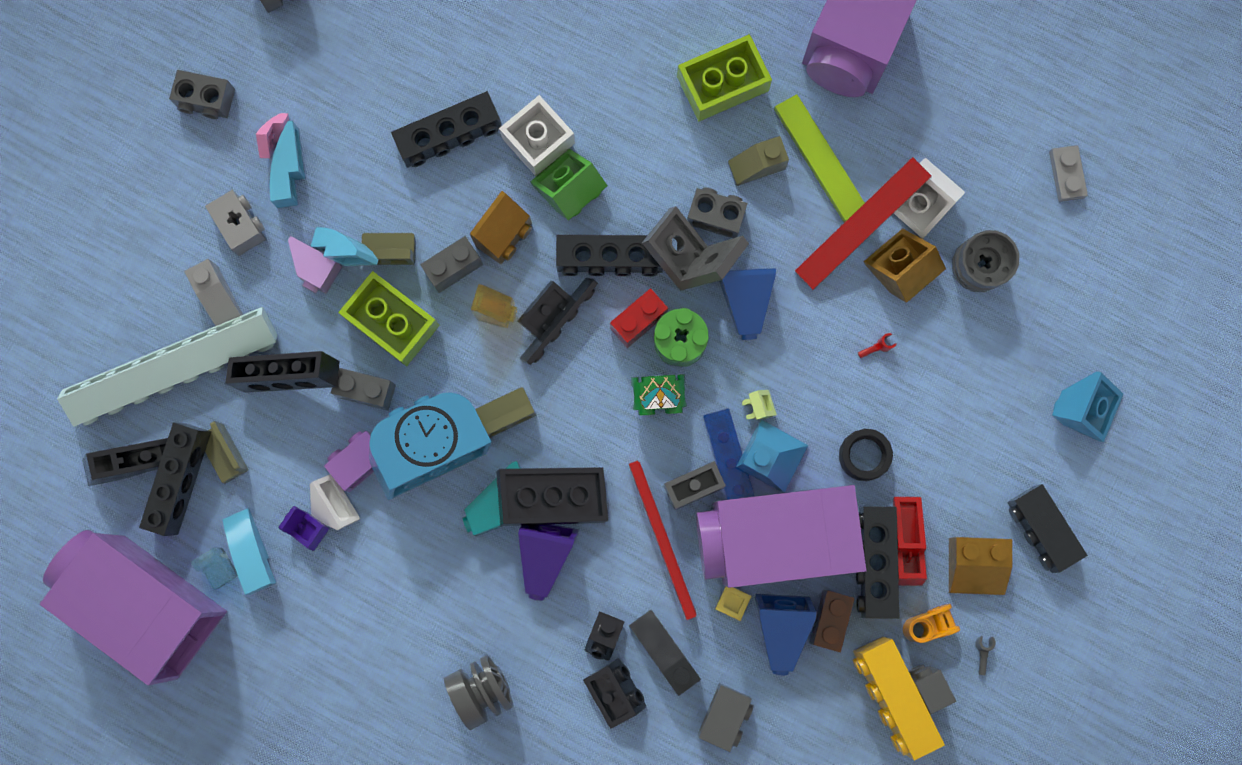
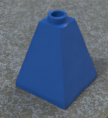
(748, 298)
(785, 628)

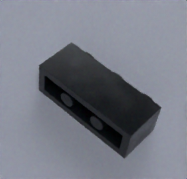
(1046, 529)

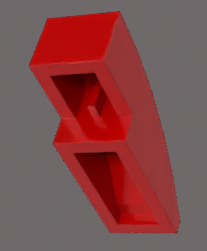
(910, 541)

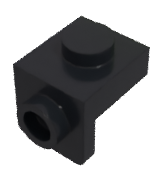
(604, 636)

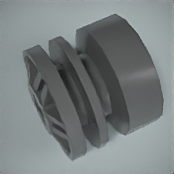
(999, 255)
(476, 693)

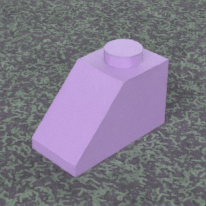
(312, 267)

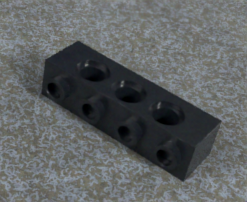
(451, 117)
(597, 245)
(282, 372)
(175, 479)
(887, 548)

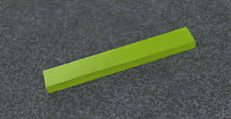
(819, 157)

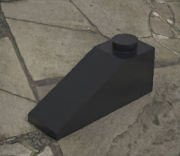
(123, 461)
(665, 652)

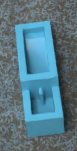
(286, 167)
(342, 248)
(248, 552)

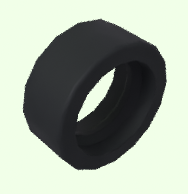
(880, 440)

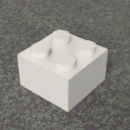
(537, 135)

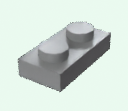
(1068, 173)

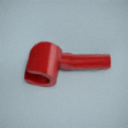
(880, 345)

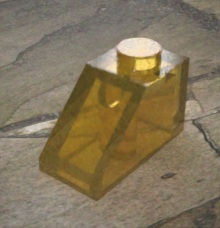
(493, 307)

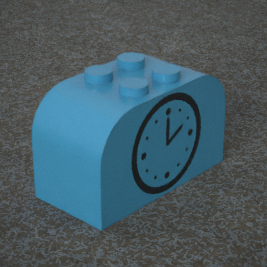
(425, 442)

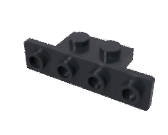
(550, 313)

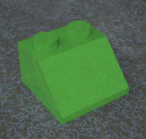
(569, 184)

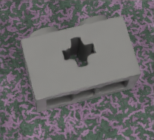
(226, 211)

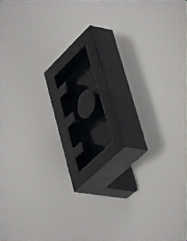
(615, 693)

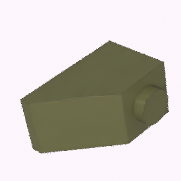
(759, 161)

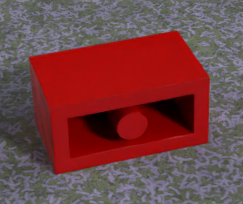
(638, 318)

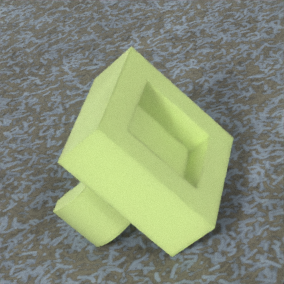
(761, 403)

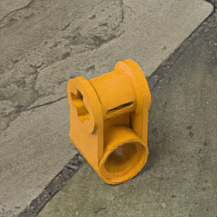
(935, 622)

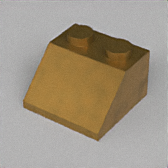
(501, 228)
(905, 264)
(979, 565)

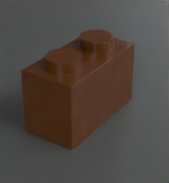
(831, 620)

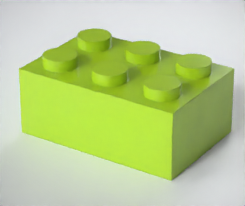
(724, 77)
(389, 318)

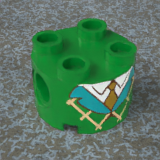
(659, 393)

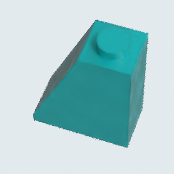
(483, 511)

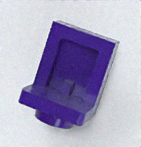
(303, 527)

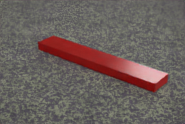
(863, 223)
(662, 540)

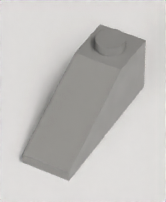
(213, 292)

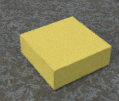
(733, 602)

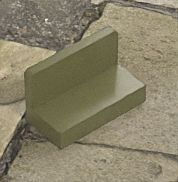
(391, 247)
(505, 412)
(224, 454)

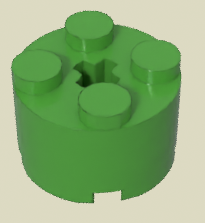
(685, 323)

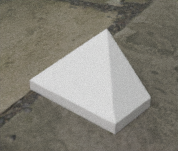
(331, 503)

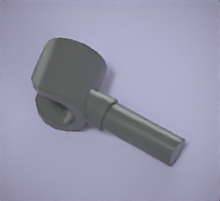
(984, 653)

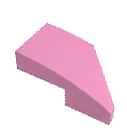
(269, 134)

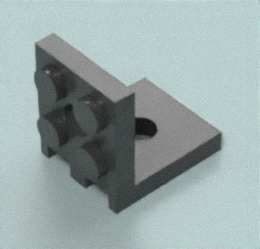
(693, 261)

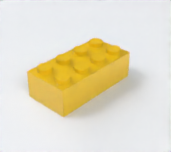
(898, 698)

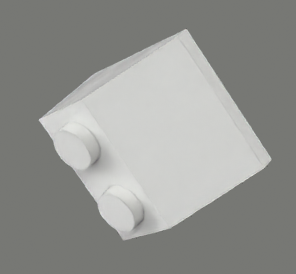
(930, 202)

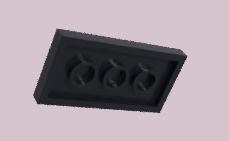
(551, 496)

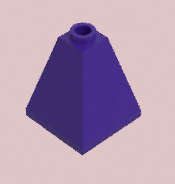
(543, 556)

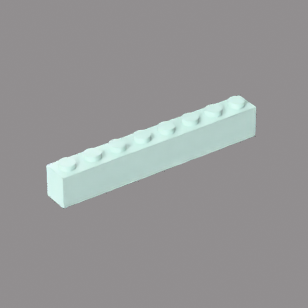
(167, 367)

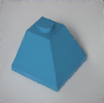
(1089, 406)
(772, 456)

